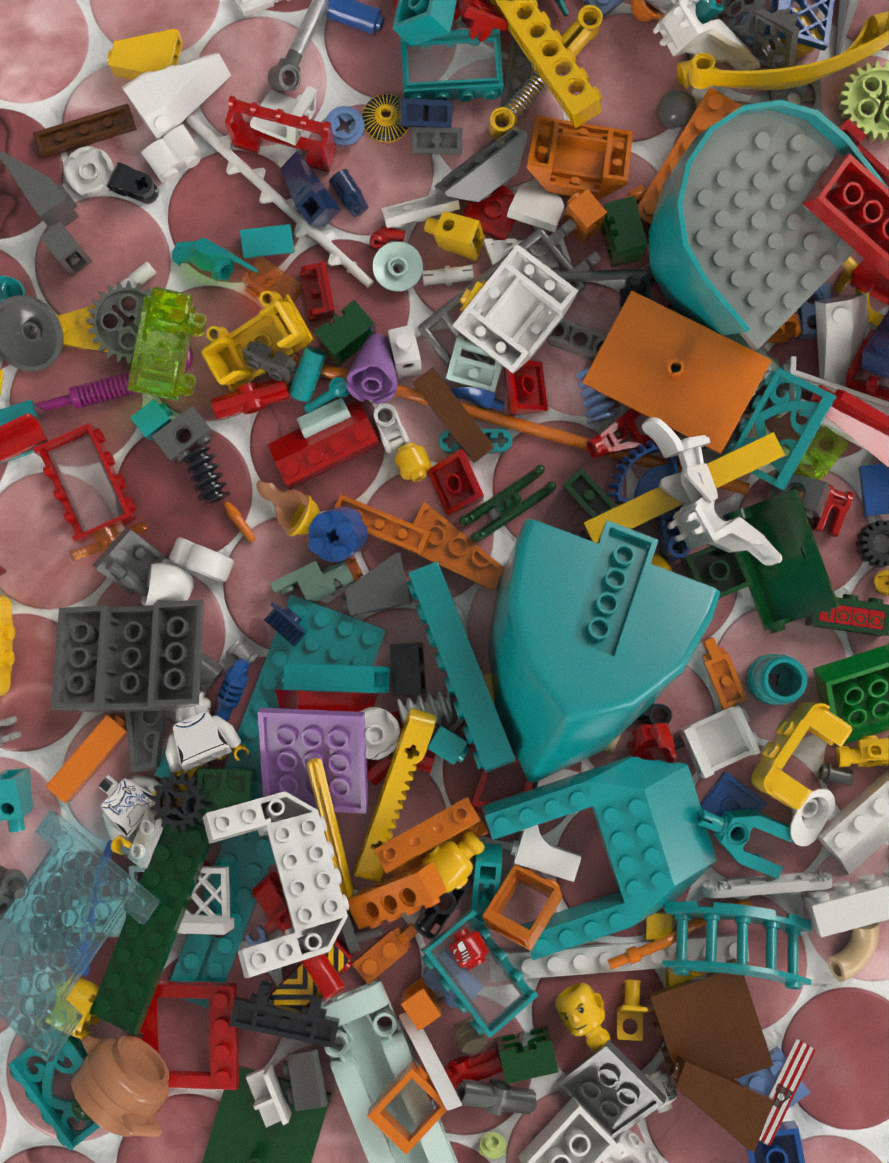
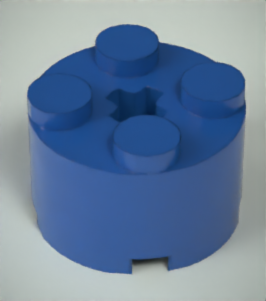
(337, 534)

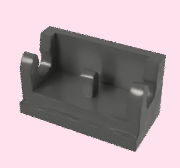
(436, 140)

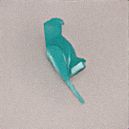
(208, 257)

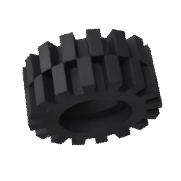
(866, 543)

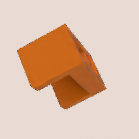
(421, 1004)

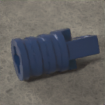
(349, 192)

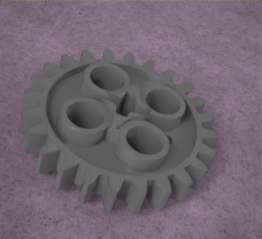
(112, 338)

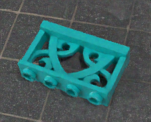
(814, 411)
(43, 1094)

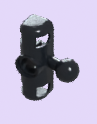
(440, 916)

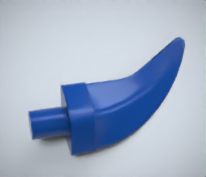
(478, 396)

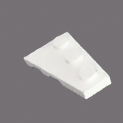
(499, 248)

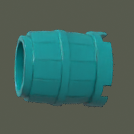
(790, 681)

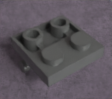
(129, 561)

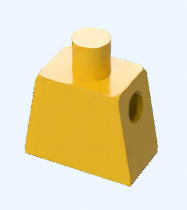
(457, 234)

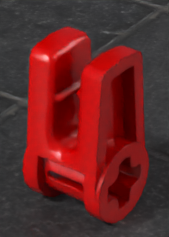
(839, 503)

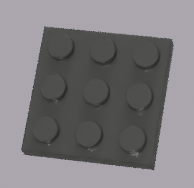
(611, 1089)

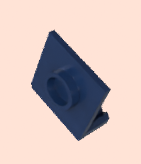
(286, 624)

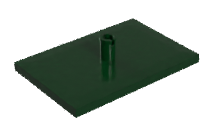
(243, 1138)

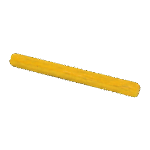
(326, 809)

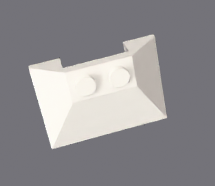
(516, 309)

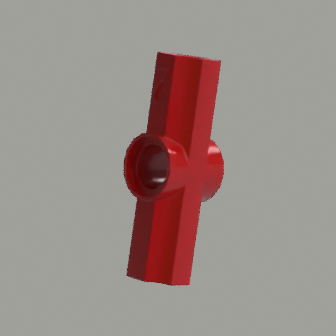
(249, 398)
(473, 1068)

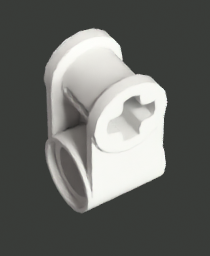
(391, 430)

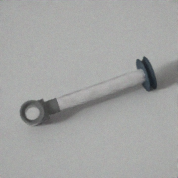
(290, 64)

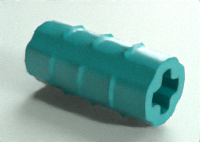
(307, 373)

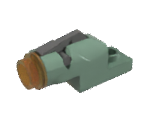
(320, 583)

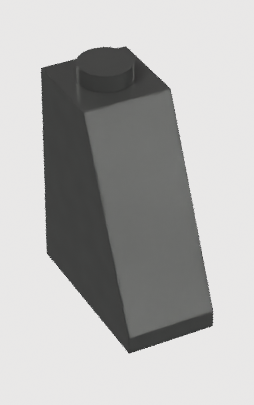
(379, 589)

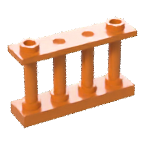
(411, 847)

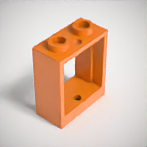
(507, 927)
(389, 1125)

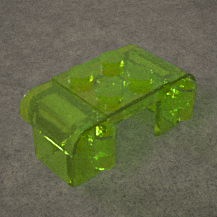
(163, 345)

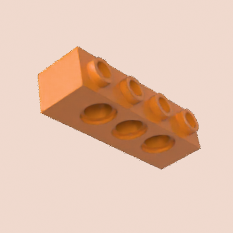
(397, 895)

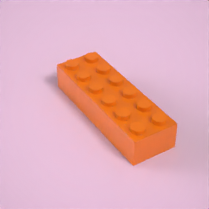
(710, 111)

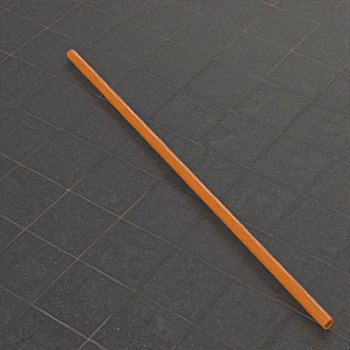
(526, 427)

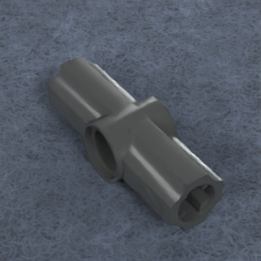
(496, 1096)

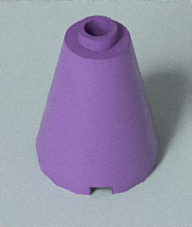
(373, 371)

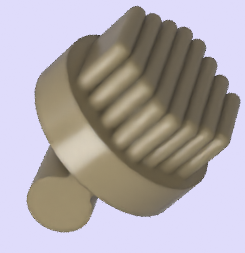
(468, 1038)

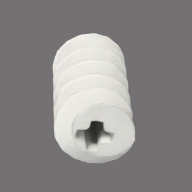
(439, 707)

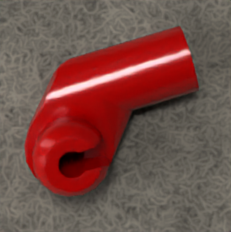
(385, 235)

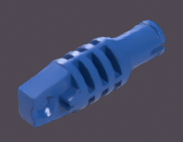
(232, 688)

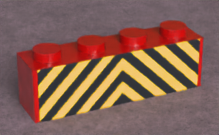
(298, 986)

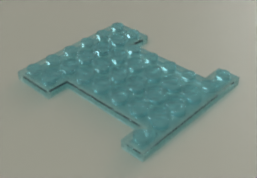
(58, 931)

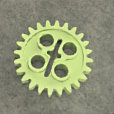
(857, 97)

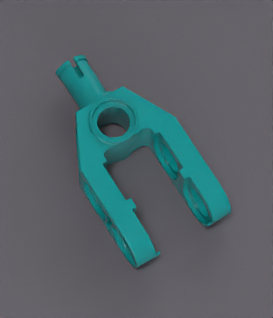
(734, 844)

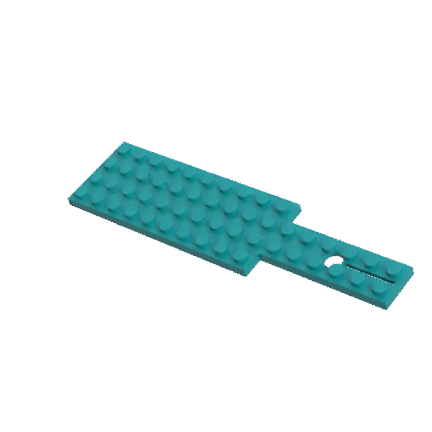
(329, 641)

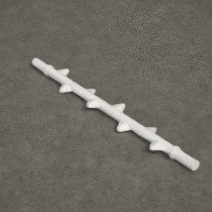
(269, 195)

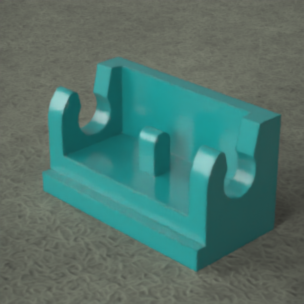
(267, 241)

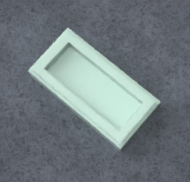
(323, 418)

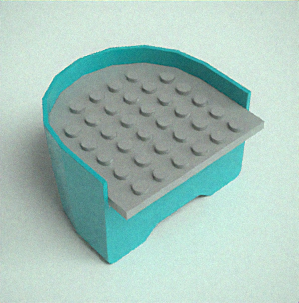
(732, 224)

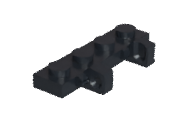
(303, 1025)

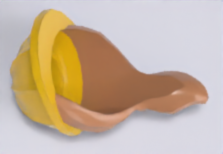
(292, 508)

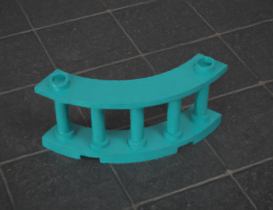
(742, 916)

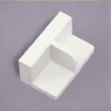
(268, 1096)

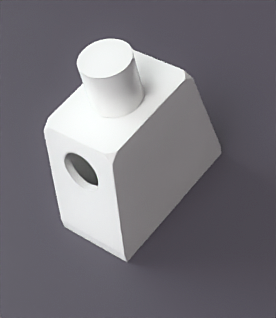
(405, 351)

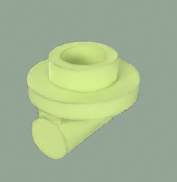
(492, 1145)

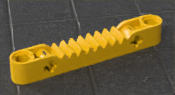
(417, 732)

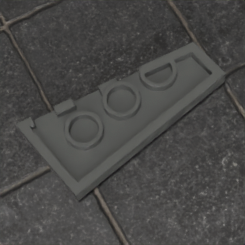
(145, 739)

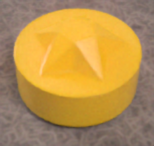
(881, 583)

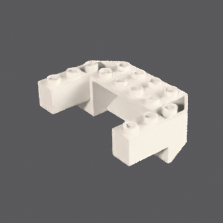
(304, 871)

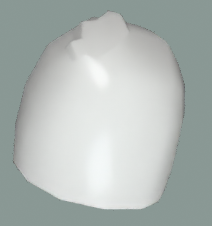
(167, 584)

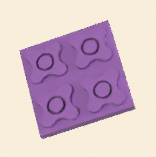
(296, 736)

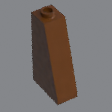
(727, 1101)

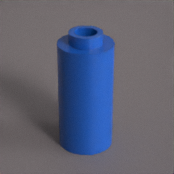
(356, 15)

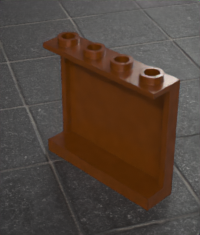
(711, 1024)

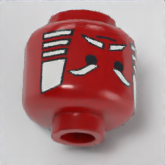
(468, 949)

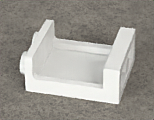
(719, 740)

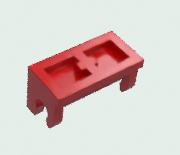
(317, 291)

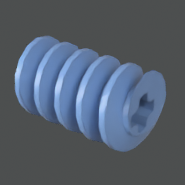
(596, 402)

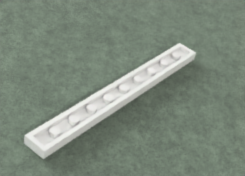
(593, 958)

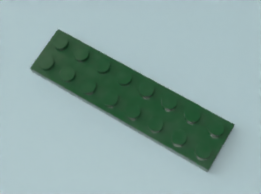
(146, 947)

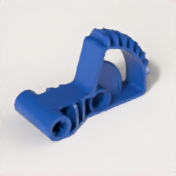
(648, 482)

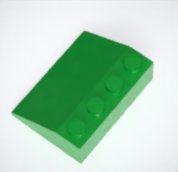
(857, 691)

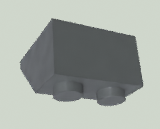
(306, 1079)

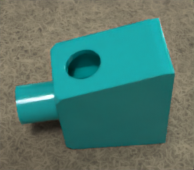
(15, 797)

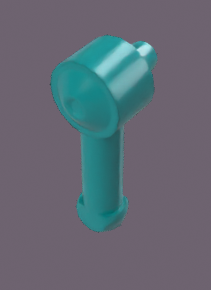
(337, 388)

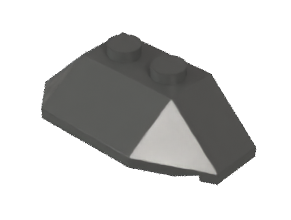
(486, 169)

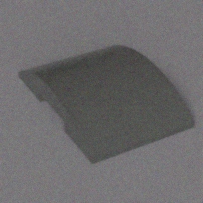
(128, 657)

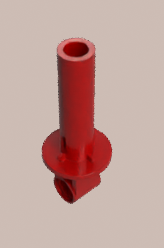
(273, 902)

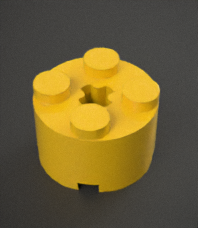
(82, 998)

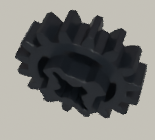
(172, 794)

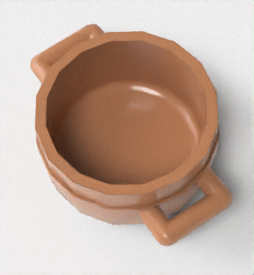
(122, 1085)

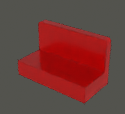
(20, 436)

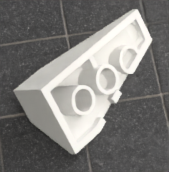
(175, 92)
(839, 334)

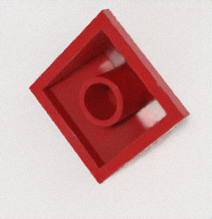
(526, 389)
(455, 483)

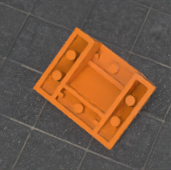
(580, 157)

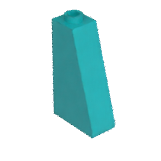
(336, 678)

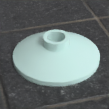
(395, 255)

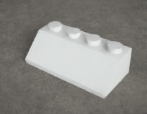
(859, 826)

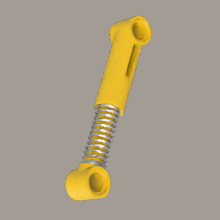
(575, 38)

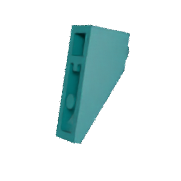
(486, 878)

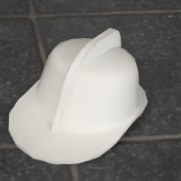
(812, 817)

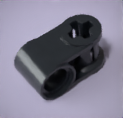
(132, 184)

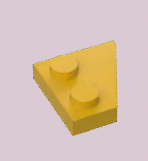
(76, 329)

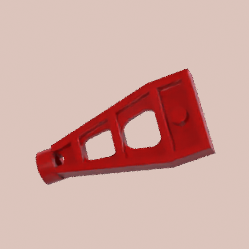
(607, 443)

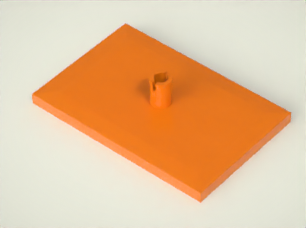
(699, 399)

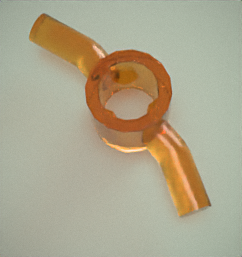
(103, 539)

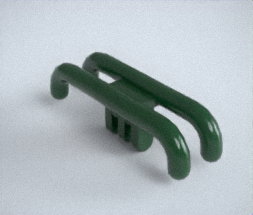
(508, 504)

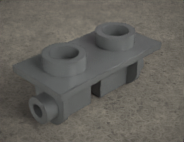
(259, 358)

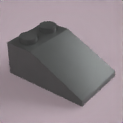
(49, 201)

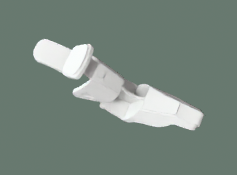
(685, 33)
(697, 492)

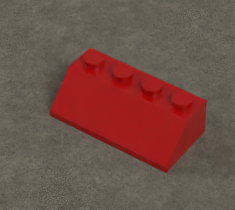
(307, 458)

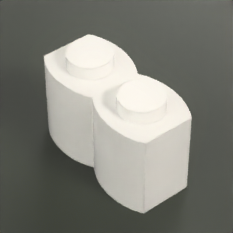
(172, 154)

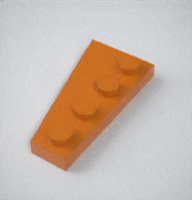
(456, 551)

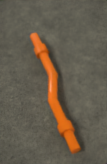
(635, 954)

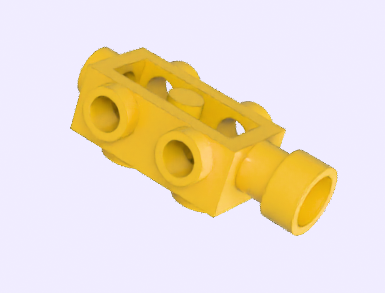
(866, 750)

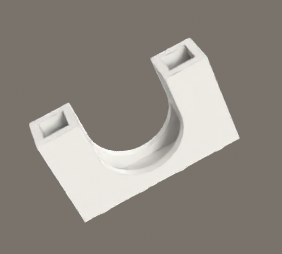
(540, 855)

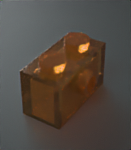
(270, 279)

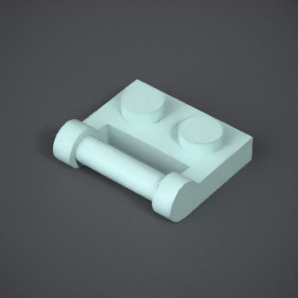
(470, 371)

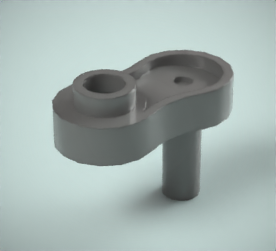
(11, 888)
(354, 938)

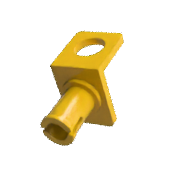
(631, 1010)

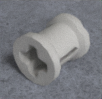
(241, 650)

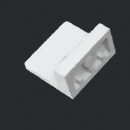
(302, 105)

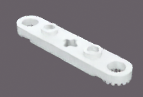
(745, 887)

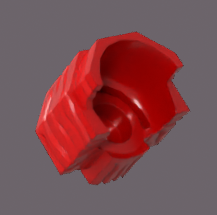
(653, 743)

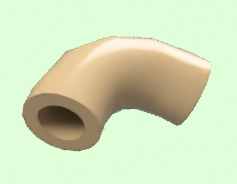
(855, 953)

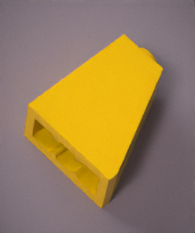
(145, 53)

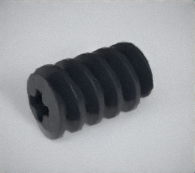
(205, 476)

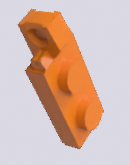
(722, 674)
(384, 952)

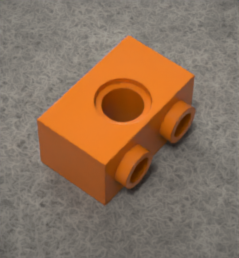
(586, 214)

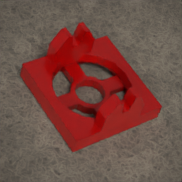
(483, 17)

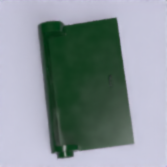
(800, 581)

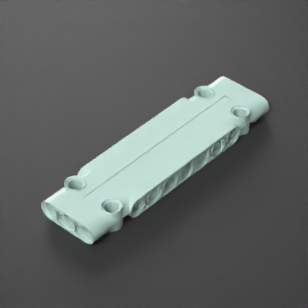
(369, 1064)

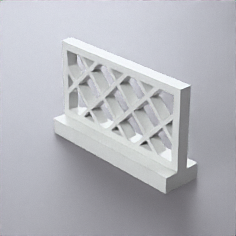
(205, 923)

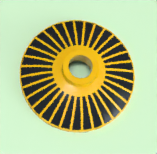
(381, 128)

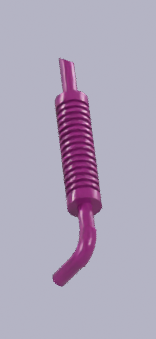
(98, 391)

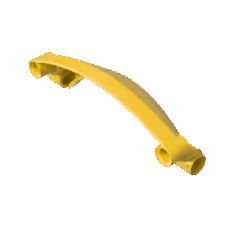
(702, 73)

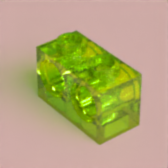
(821, 459)

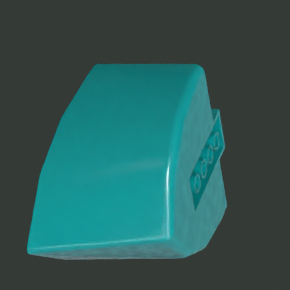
(586, 640)

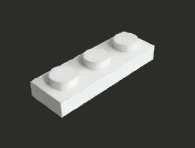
(418, 209)

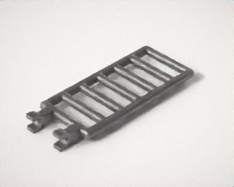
(539, 235)

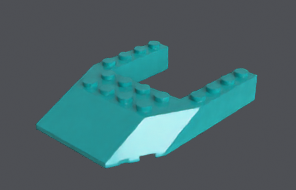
(648, 833)

